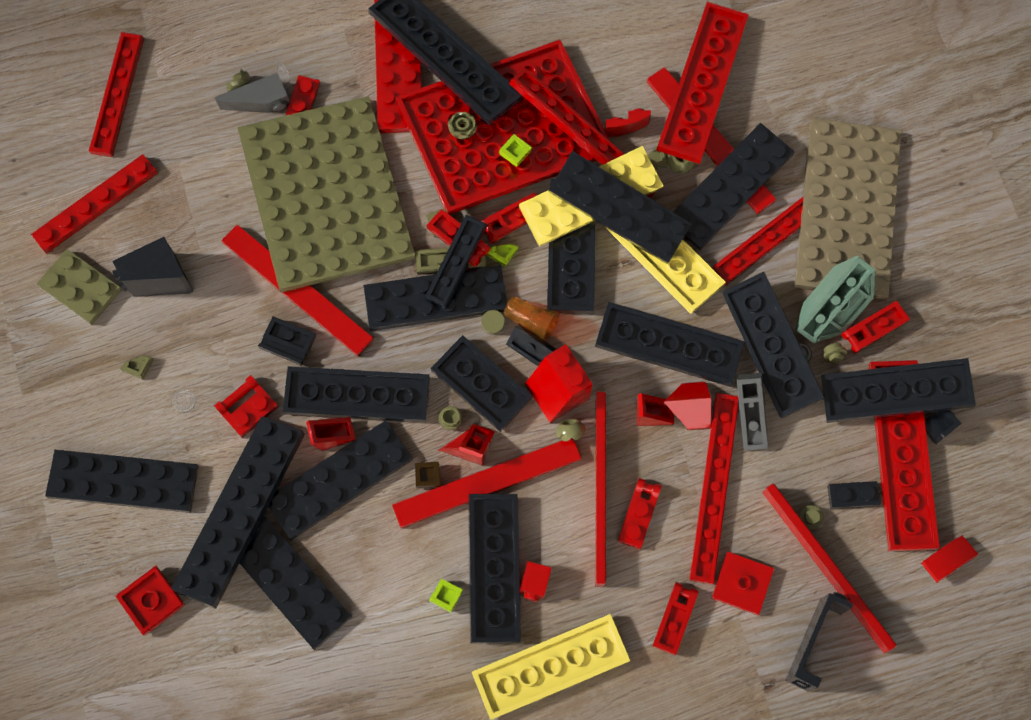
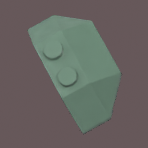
(837, 300)

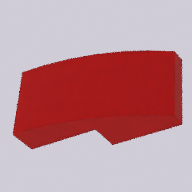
(635, 121)
(949, 558)

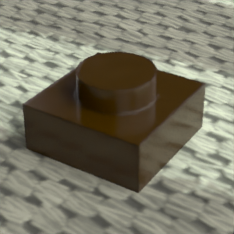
(427, 475)

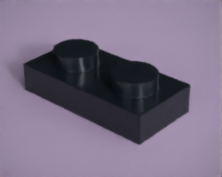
(529, 344)
(853, 495)

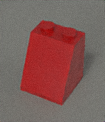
(559, 384)

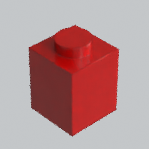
(535, 581)

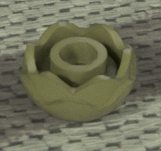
(238, 80)
(459, 119)
(678, 165)
(570, 429)

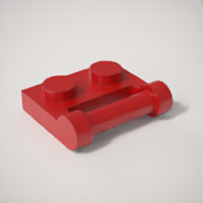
(250, 412)

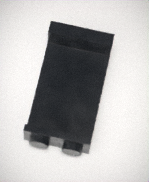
(797, 676)

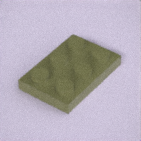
(79, 286)

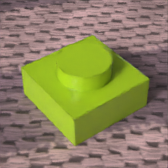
(515, 150)
(446, 595)

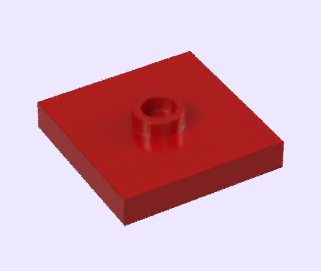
(742, 583)
(150, 600)

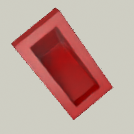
(652, 411)
(330, 432)

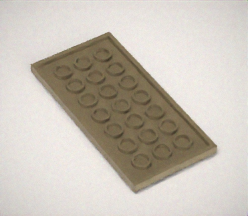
(848, 201)

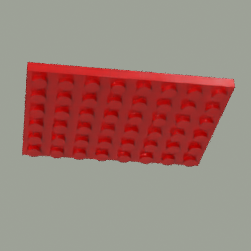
(472, 168)

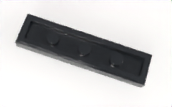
(456, 261)

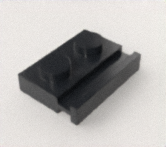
(287, 341)

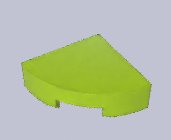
(503, 253)

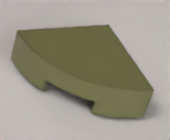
(658, 159)
(138, 366)

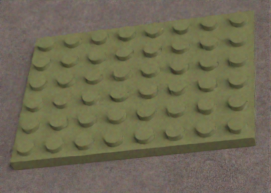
(325, 194)

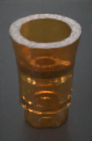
(531, 316)

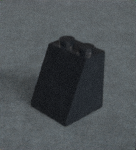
(151, 271)

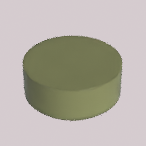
(493, 322)

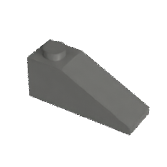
(258, 96)
(752, 411)

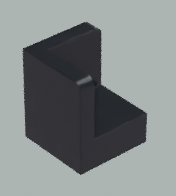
(941, 425)

